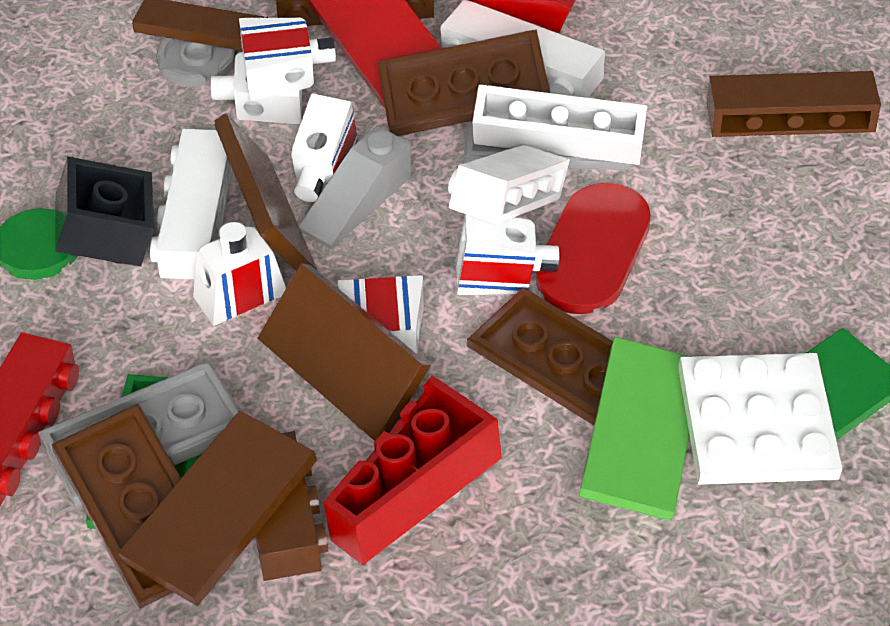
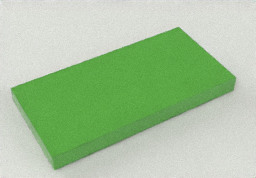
(638, 432)

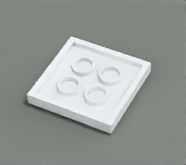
(758, 418)

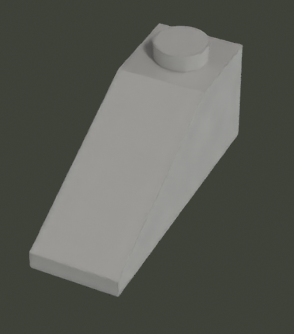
(359, 185)

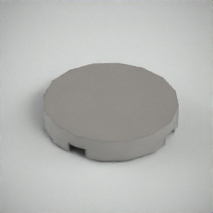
(190, 66)

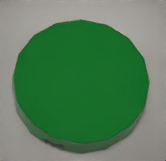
(29, 245)

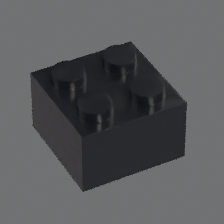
(104, 212)

